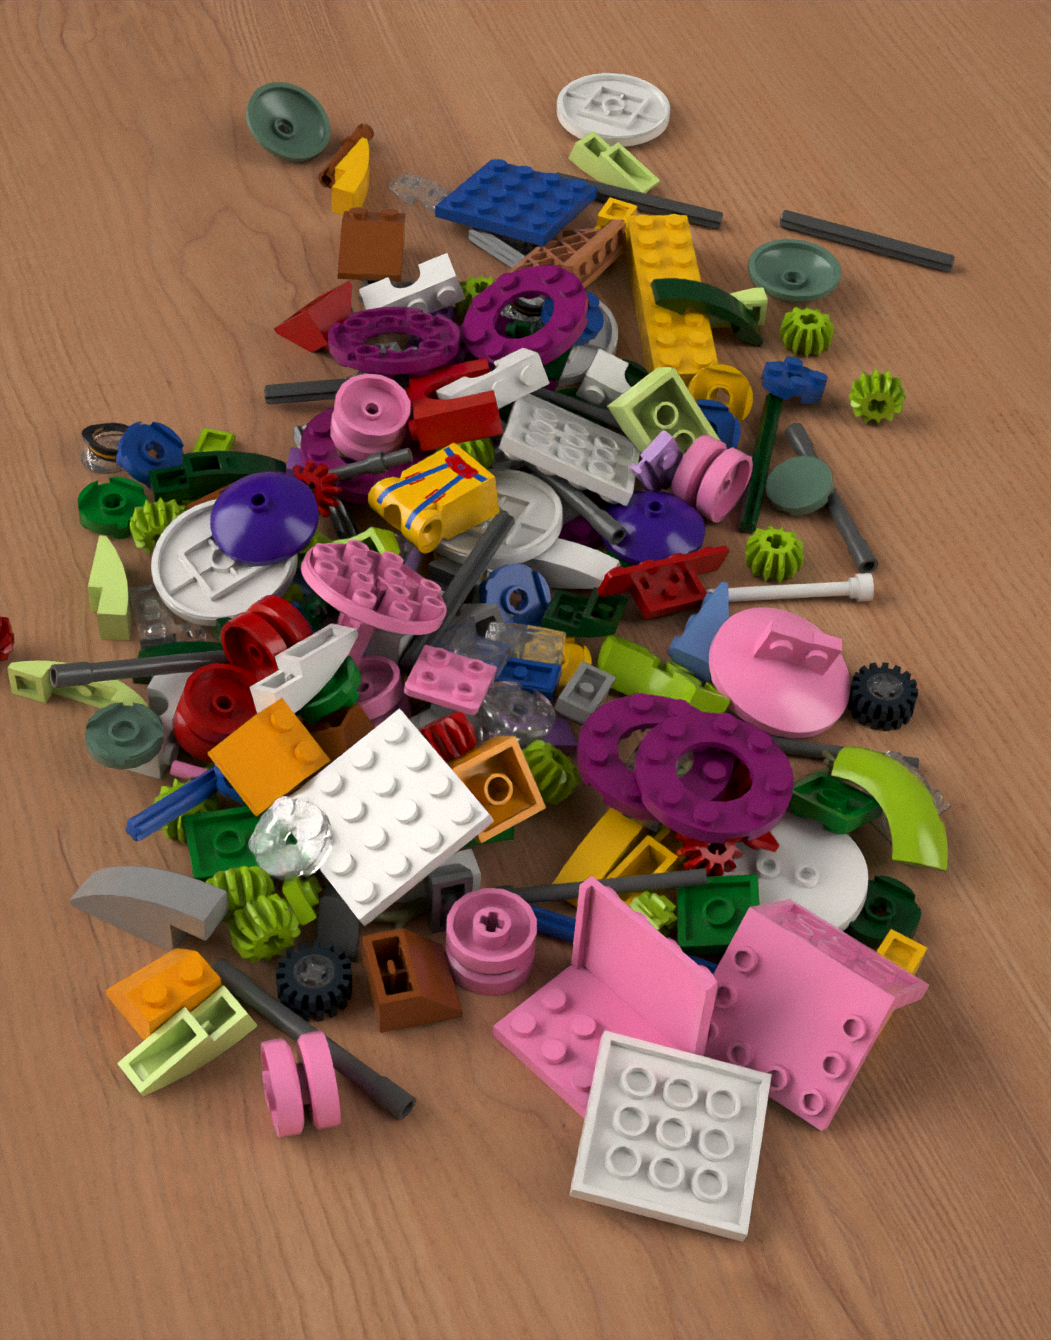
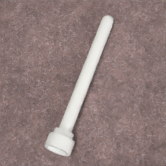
(858, 587)

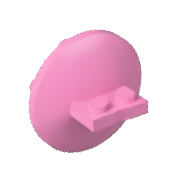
(372, 591)
(780, 672)

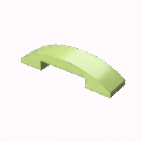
(33, 681)

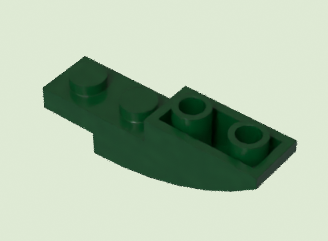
(208, 472)

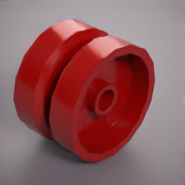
(262, 633)
(212, 707)

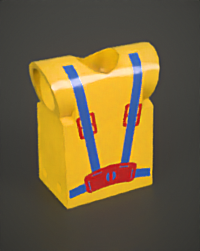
(437, 498)

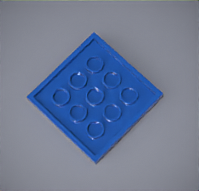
(516, 202)

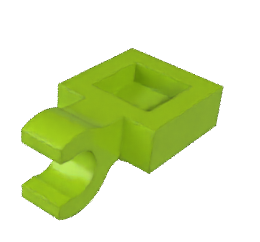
(303, 897)

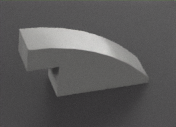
(153, 903)

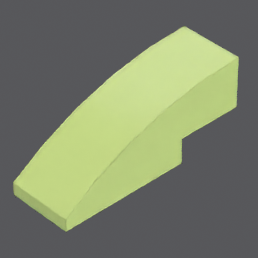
(611, 164)
(109, 592)
(187, 1042)

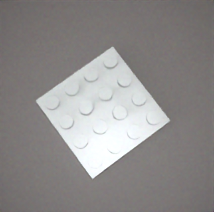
(571, 448)
(390, 815)
(672, 1136)

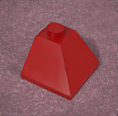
(312, 323)

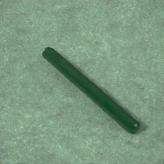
(761, 461)

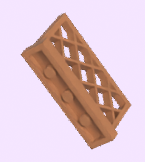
(580, 251)

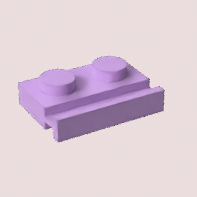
(658, 463)

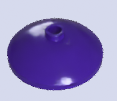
(656, 527)
(267, 531)

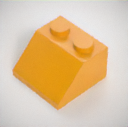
(269, 757)
(500, 782)
(163, 989)

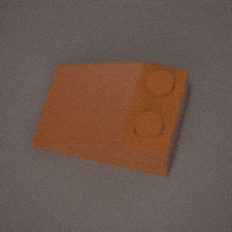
(372, 245)

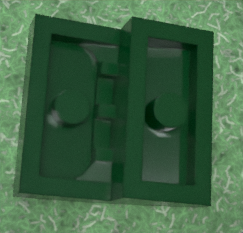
(584, 616)

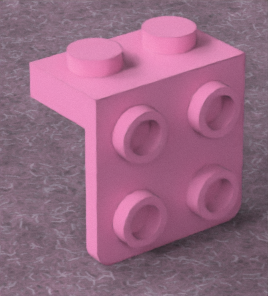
(450, 680)

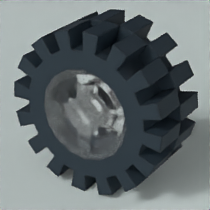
(882, 696)
(322, 966)

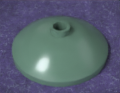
(288, 121)
(794, 270)

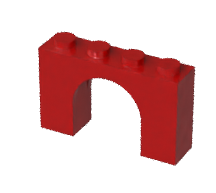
(454, 420)

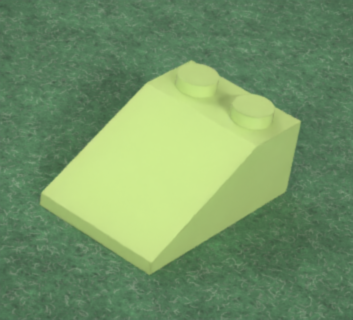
(657, 405)

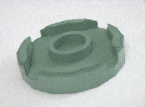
(799, 485)
(124, 735)

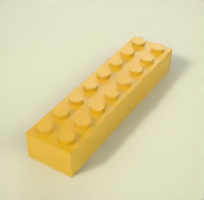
(658, 250)

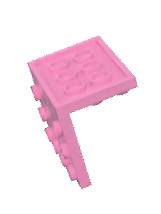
(619, 982)
(803, 1006)

